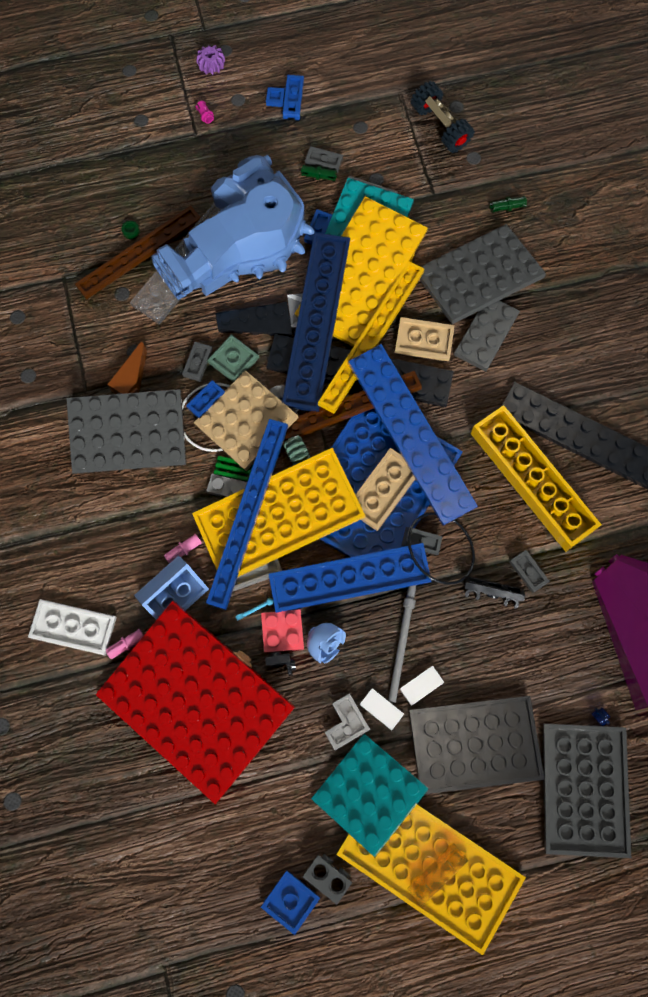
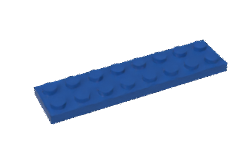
(348, 578)

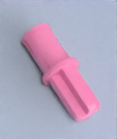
(183, 548)
(124, 644)

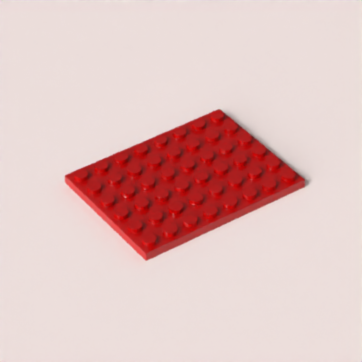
(195, 701)

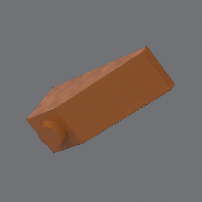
(130, 374)

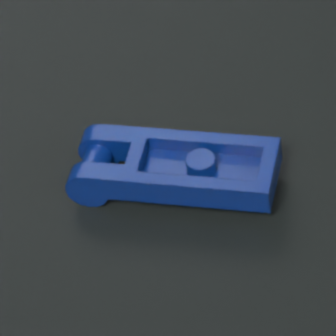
(293, 96)

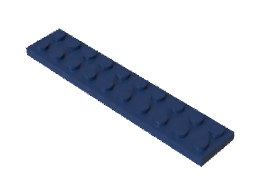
(316, 322)

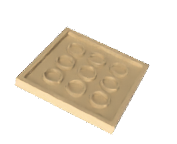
(240, 418)

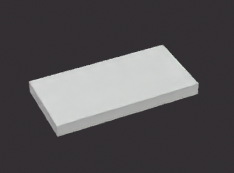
(72, 627)

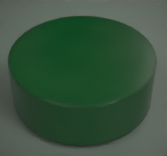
(130, 230)

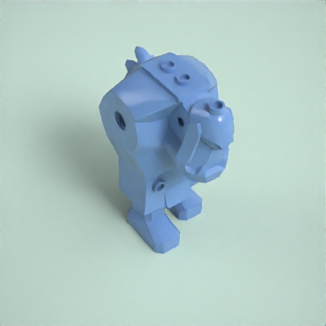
(249, 235)

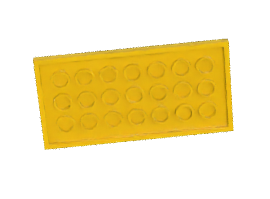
(377, 254)
(296, 510)
(468, 904)

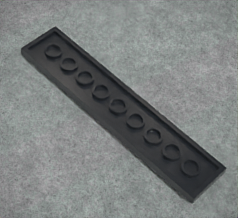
(434, 381)
(579, 434)

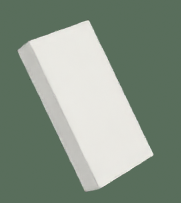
(421, 685)
(381, 709)

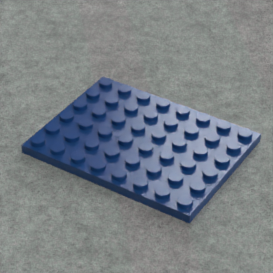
(359, 451)

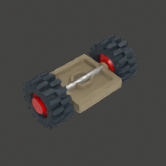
(429, 99)

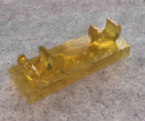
(437, 874)

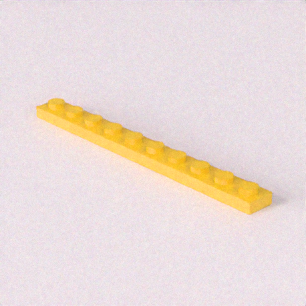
(371, 335)

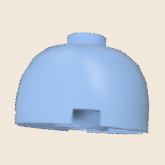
(324, 640)

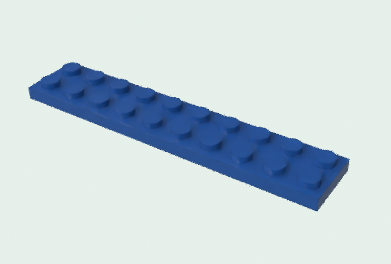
(412, 435)

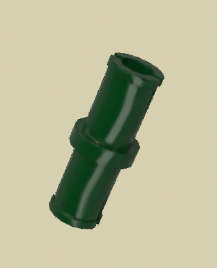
(319, 173)
(508, 204)

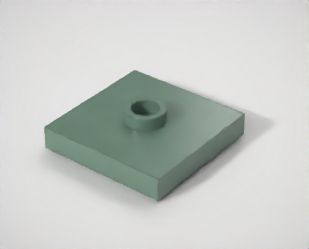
(233, 358)

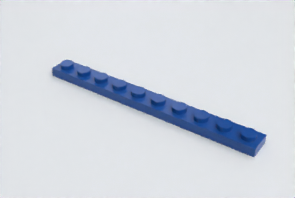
(247, 514)

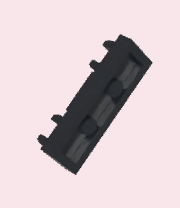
(494, 590)

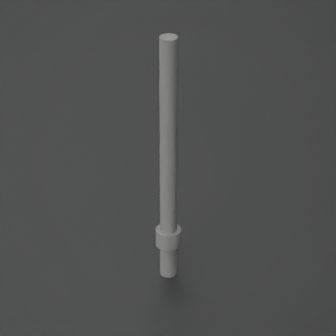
(409, 604)

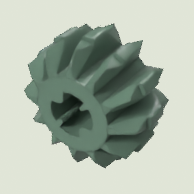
(296, 450)

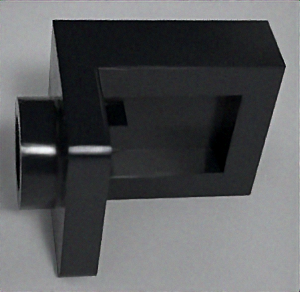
(277, 659)

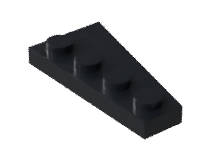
(262, 319)

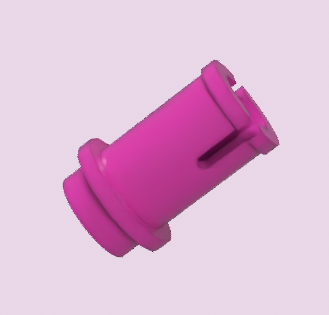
(206, 115)

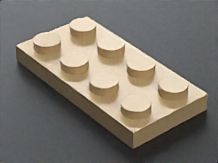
(384, 489)

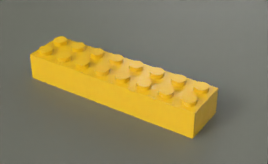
(535, 478)

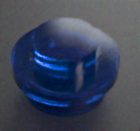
(601, 716)

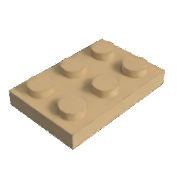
(424, 339)

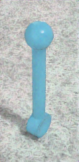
(269, 602)

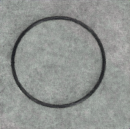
(419, 567)

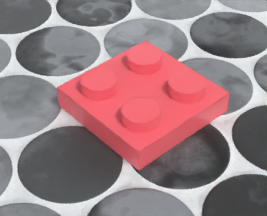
(282, 631)

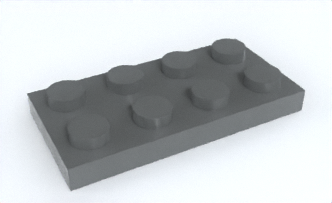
(486, 334)

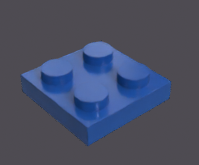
(290, 902)

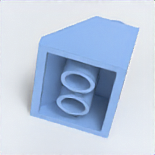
(174, 583)

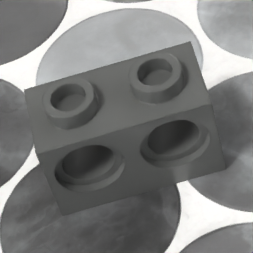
(323, 883)

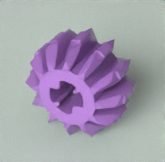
(210, 59)

